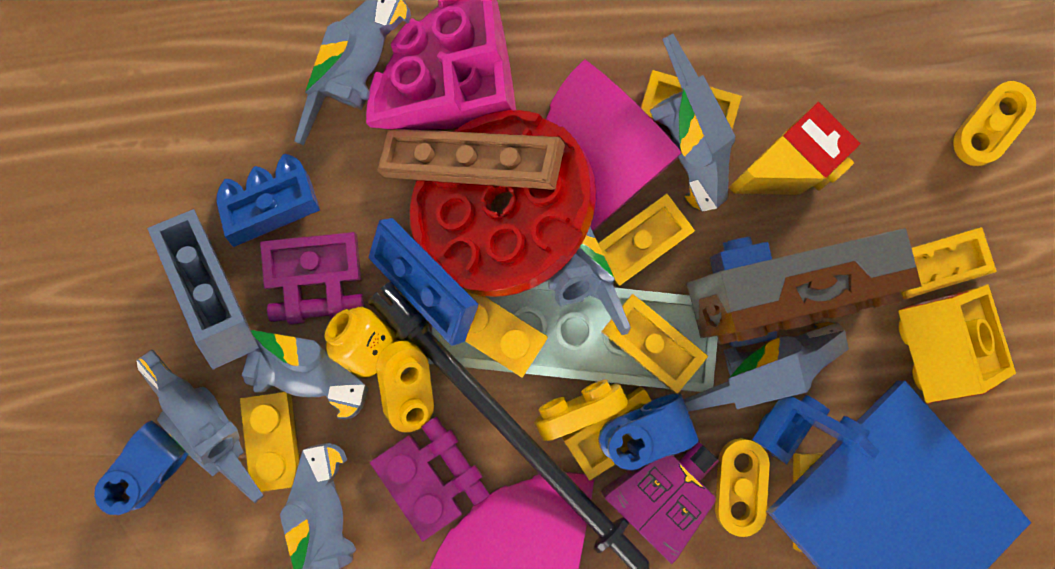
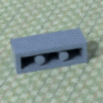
(202, 289)

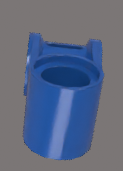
(656, 429)
(145, 465)

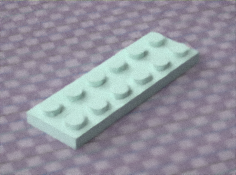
(579, 347)

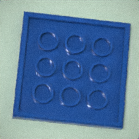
(906, 509)

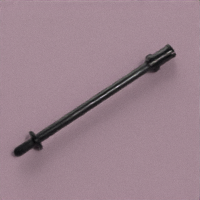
(414, 328)

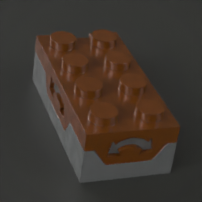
(804, 287)

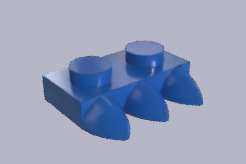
(266, 201)

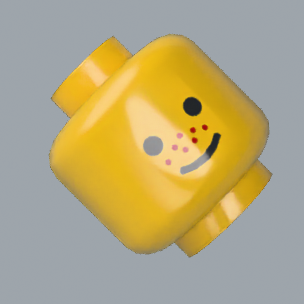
(357, 339)

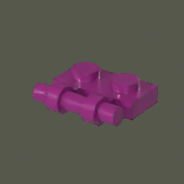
(306, 263)
(418, 487)

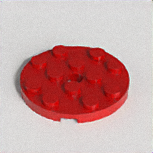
(533, 234)

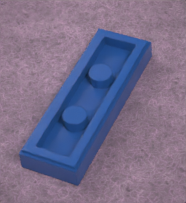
(423, 281)

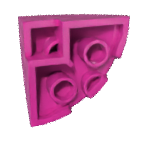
(444, 70)
(616, 136)
(518, 529)

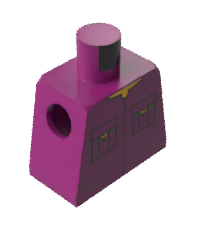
(665, 499)

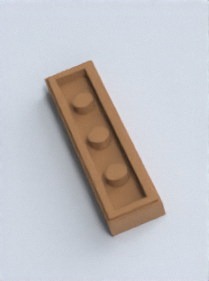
(472, 158)

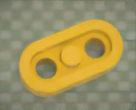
(993, 127)
(405, 391)
(596, 404)
(744, 485)

